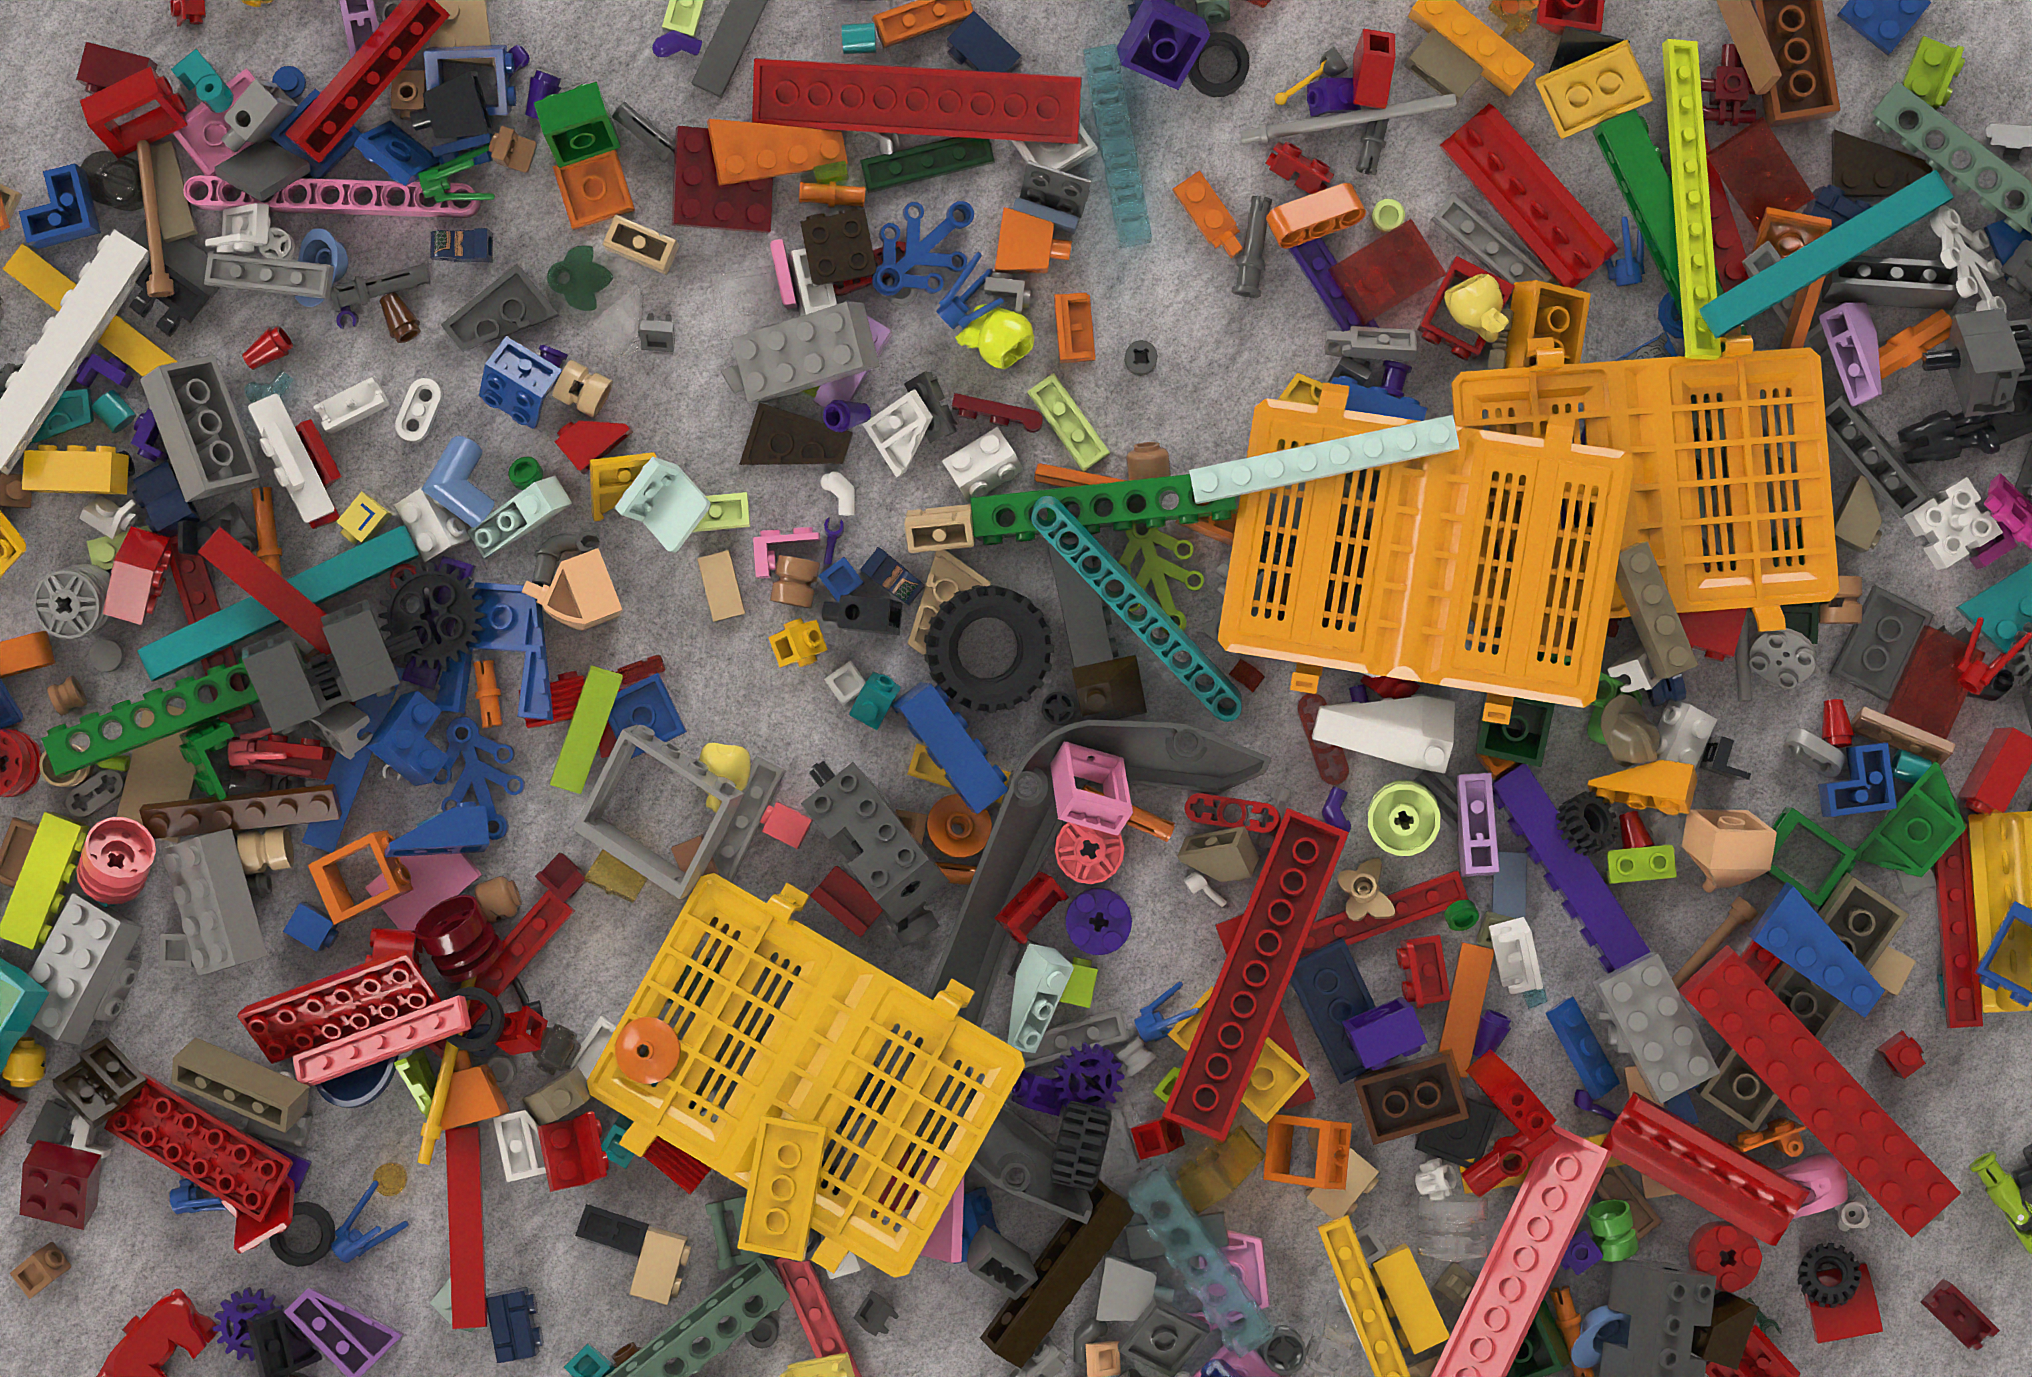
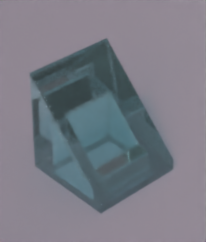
(1535, 997)

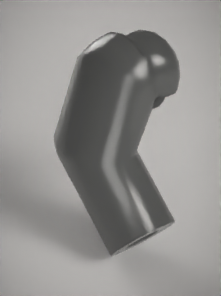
(1086, 1334)

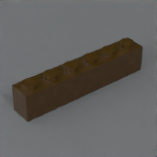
(1060, 1273)

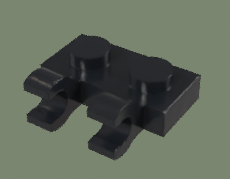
(183, 304)

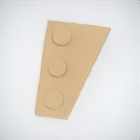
(945, 578)

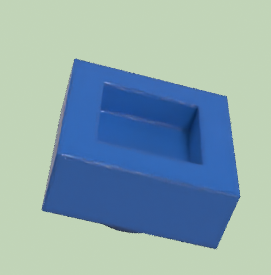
(841, 579)

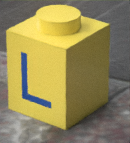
(363, 519)

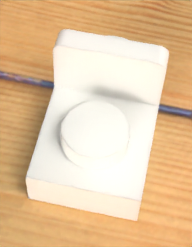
(109, 517)

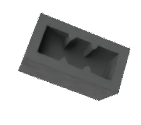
(1000, 1263)

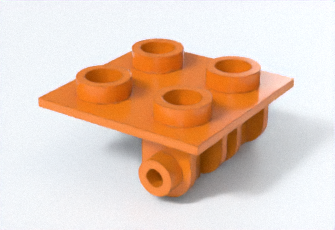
(1780, 1132)

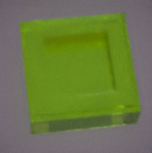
(831, 172)

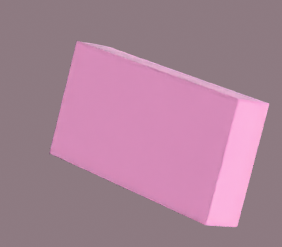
(783, 274)

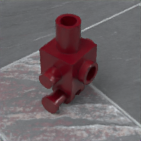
(1728, 87)

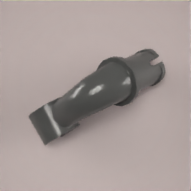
(550, 553)

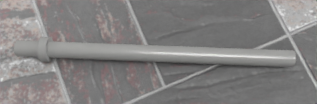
(1265, 132)

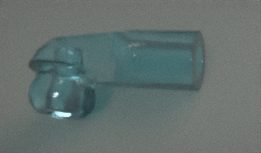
(279, 385)

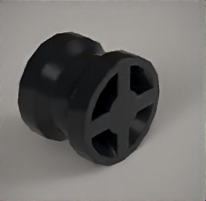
(1060, 710)

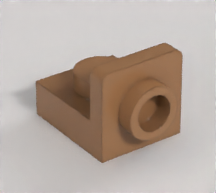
(40, 1269)

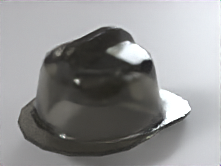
(114, 180)

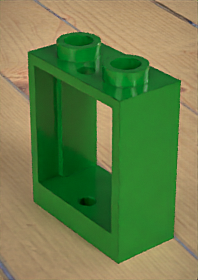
(1783, 826)

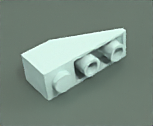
(520, 515)
(1036, 995)

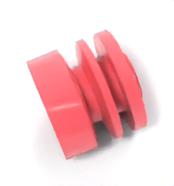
(115, 860)
(1082, 868)

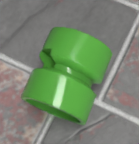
(1612, 1229)

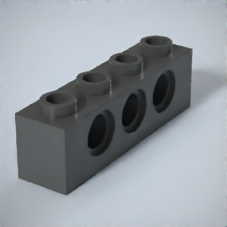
(1874, 456)

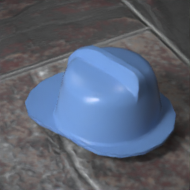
(322, 248)
(1599, 1326)

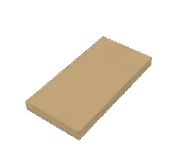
(157, 773)

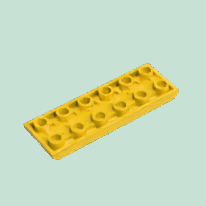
(1999, 877)

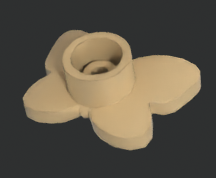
(1365, 892)

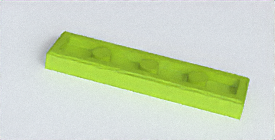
(586, 729)

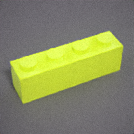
(43, 880)

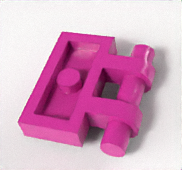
(2011, 508)

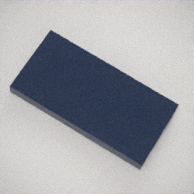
(1331, 993)

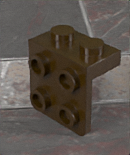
(838, 246)

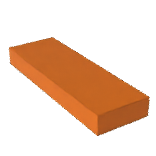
(919, 19)

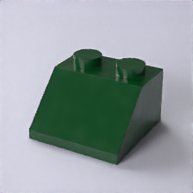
(1523, 738)
(1542, 1348)

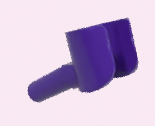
(520, 57)
(346, 310)
(831, 540)
(1583, 1100)

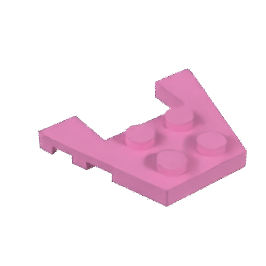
(1248, 1260)

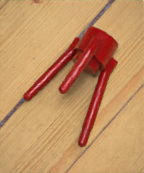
(1978, 674)

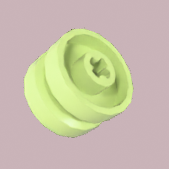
(1404, 837)

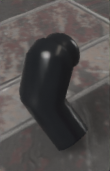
(1999, 685)

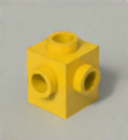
(805, 643)

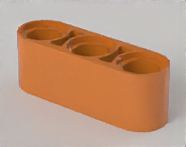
(1316, 215)
(25, 654)

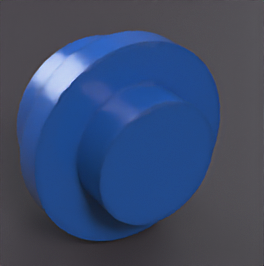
(290, 80)

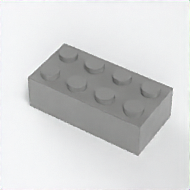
(805, 352)
(200, 428)
(214, 902)
(80, 965)
(1656, 1027)

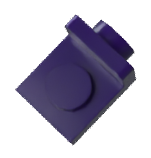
(1036, 1093)

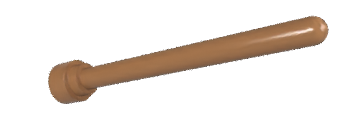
(159, 282)
(1739, 913)

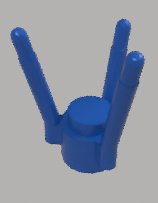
(1629, 269)
(955, 310)
(1152, 1024)
(191, 1199)
(353, 1242)

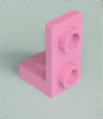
(766, 559)

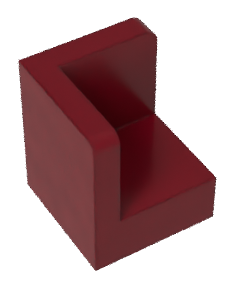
(562, 877)

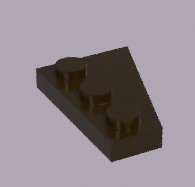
(1871, 168)
(791, 439)

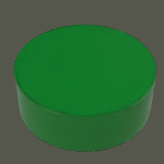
(525, 472)
(1461, 915)

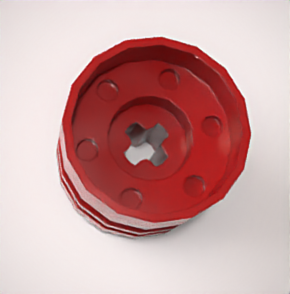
(23, 762)

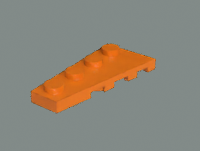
(766, 150)

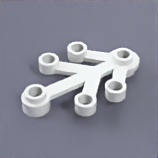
(1955, 253)

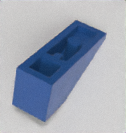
(452, 832)

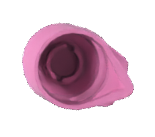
(1824, 1176)

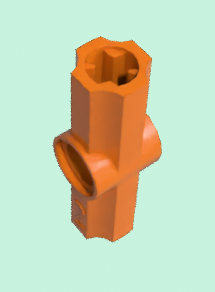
(1911, 342)

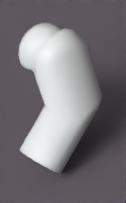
(843, 490)

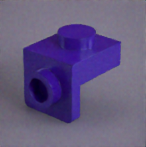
(1331, 96)
(111, 369)
(146, 436)
(1581, 1253)

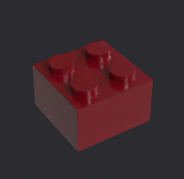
(60, 1184)

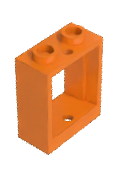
(333, 888)
(1330, 1170)

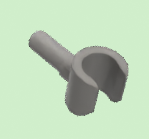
(887, 141)

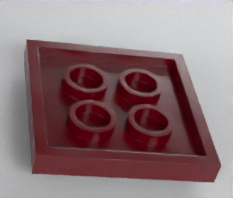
(705, 204)

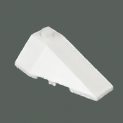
(1402, 730)

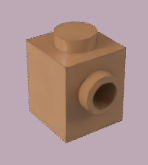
(408, 92)

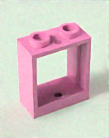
(1084, 808)

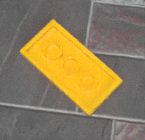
(1275, 1074)
(782, 1188)

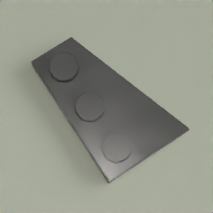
(499, 310)

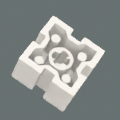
(1952, 523)

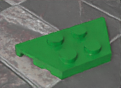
(1918, 829)

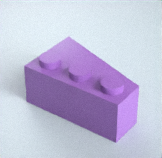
(341, 1332)

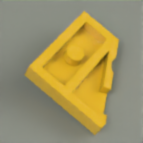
(611, 478)

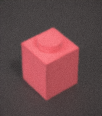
(786, 824)

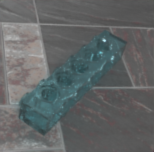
(1117, 146)
(1161, 1186)

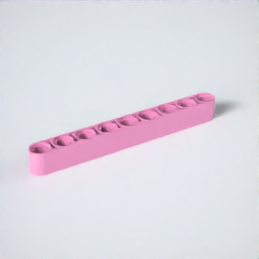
(347, 203)

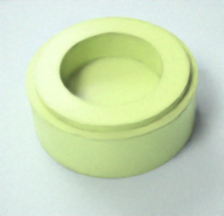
(1387, 215)

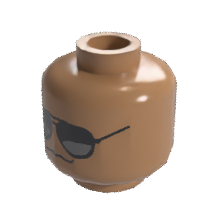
(498, 898)

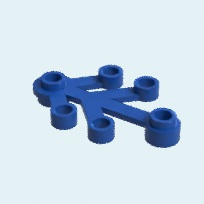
(918, 251)
(476, 770)

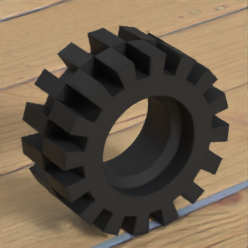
(1574, 826)
(1820, 1292)

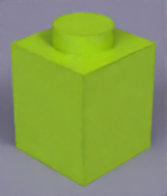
(1081, 983)

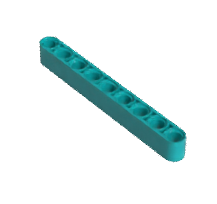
(1825, 254)
(251, 617)
(1140, 624)

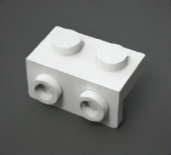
(242, 229)
(983, 465)
(431, 525)
(1683, 733)

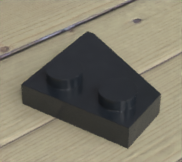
(279, 1345)

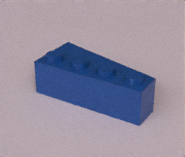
(951, 745)
(1809, 945)

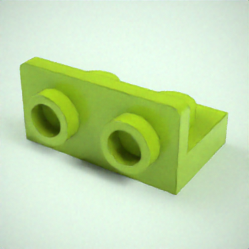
(1933, 70)
(1640, 864)

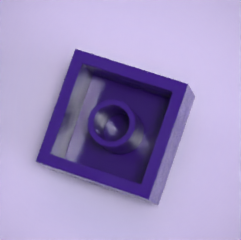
(1163, 42)
(1385, 1033)

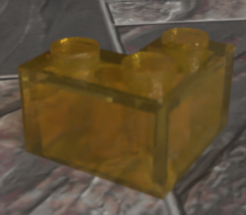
(1219, 1169)

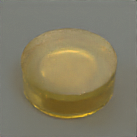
(391, 1178)

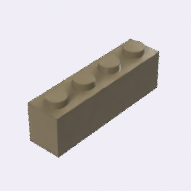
(1653, 612)
(240, 1084)

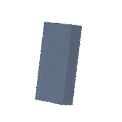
(1061, 220)
(1510, 885)

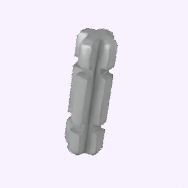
(1279, 797)

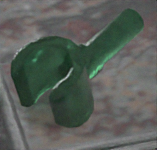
(1764, 1321)

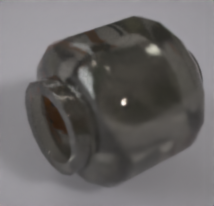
(557, 1050)

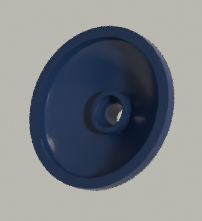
(359, 1086)

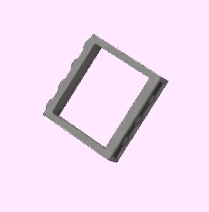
(631, 851)

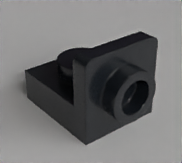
(194, 534)

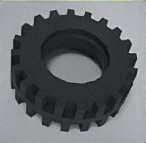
(1028, 666)

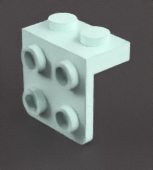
(664, 502)

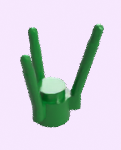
(436, 179)

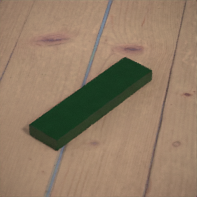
(925, 162)

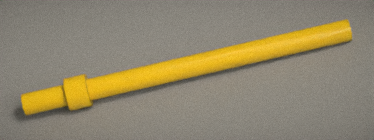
(432, 1129)

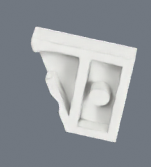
(900, 430)
(519, 1145)

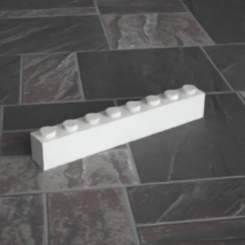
(67, 342)

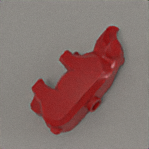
(156, 1336)

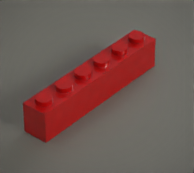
(366, 76)

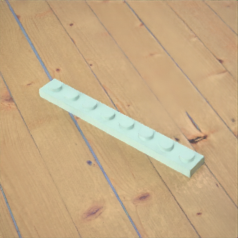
(1324, 459)

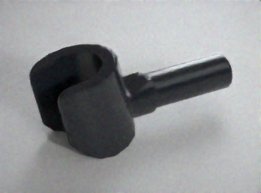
(536, 1005)

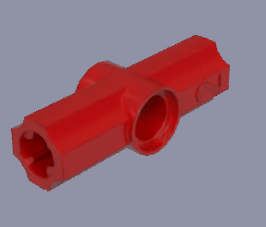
(1494, 1169)

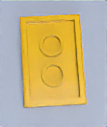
(1594, 89)

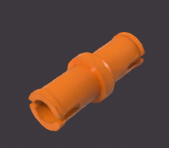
(832, 194)
(488, 694)

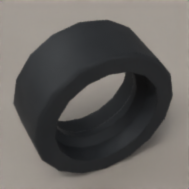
(1222, 89)
(497, 1021)
(328, 1236)

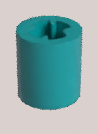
(859, 38)
(113, 411)
(1909, 766)

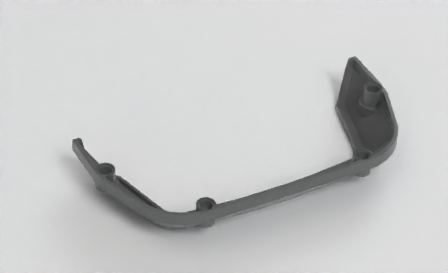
(1009, 861)

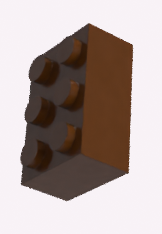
(1412, 1096)

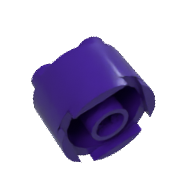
(1110, 936)

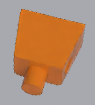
(1027, 244)
(471, 1094)

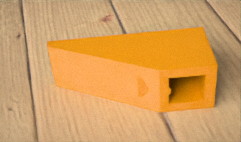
(1652, 785)

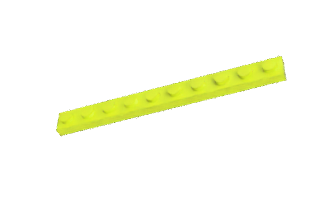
(1690, 194)

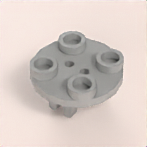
(1795, 665)

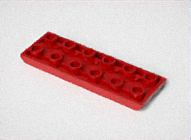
(1529, 197)
(337, 1006)
(202, 1147)
(1704, 1169)

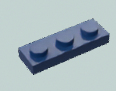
(1582, 1048)

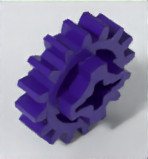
(1097, 1067)
(238, 1315)

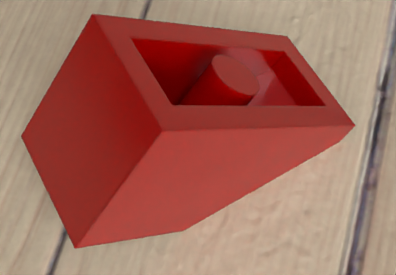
(590, 441)

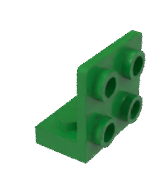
(210, 736)

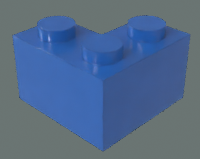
(68, 215)
(402, 740)
(1869, 783)

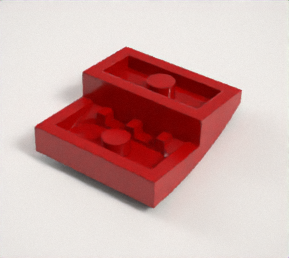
(1854, 1319)
(1759, 1359)

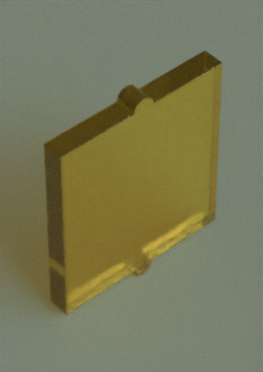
(615, 877)

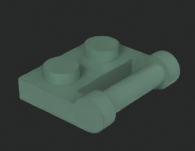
(726, 1259)

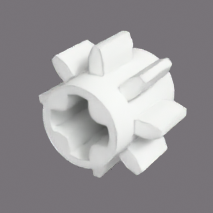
(1435, 1179)

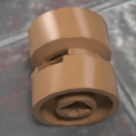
(794, 581)
(1851, 611)

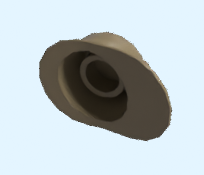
(1629, 732)

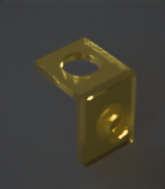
(1515, 22)

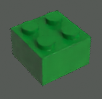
(577, 124)

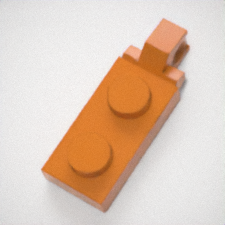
(1208, 213)

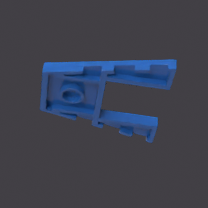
(511, 625)

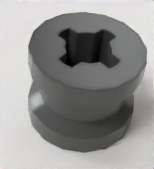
(1137, 362)

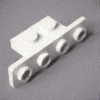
(291, 458)

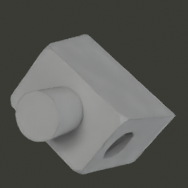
(257, 114)
(1127, 1290)

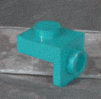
(875, 700)

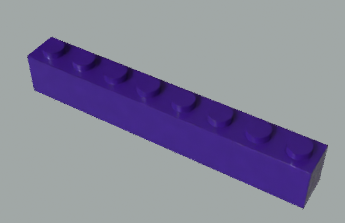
(1566, 871)

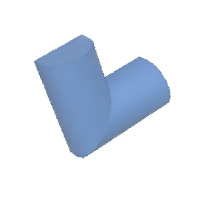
(450, 486)

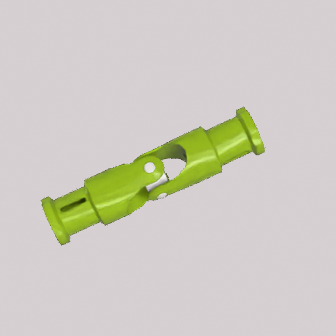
(2004, 1194)

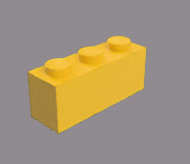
(75, 470)
(1408, 1300)

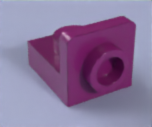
(1993, 550)

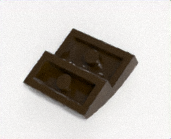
(100, 1083)

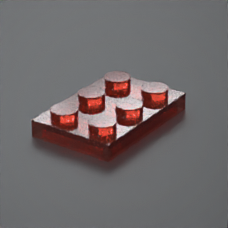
(1759, 172)
(1387, 272)
(1928, 687)

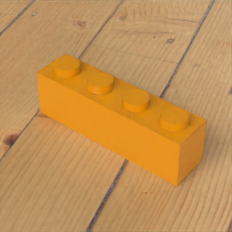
(1500, 61)

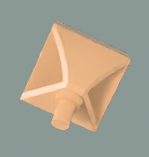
(579, 593)
(1728, 846)

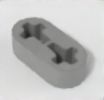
(1814, 752)
(91, 786)

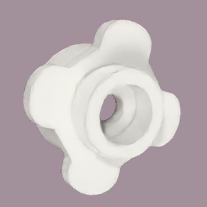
(1860, 1218)

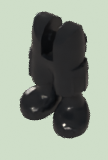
(1942, 440)

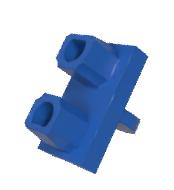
(451, 150)

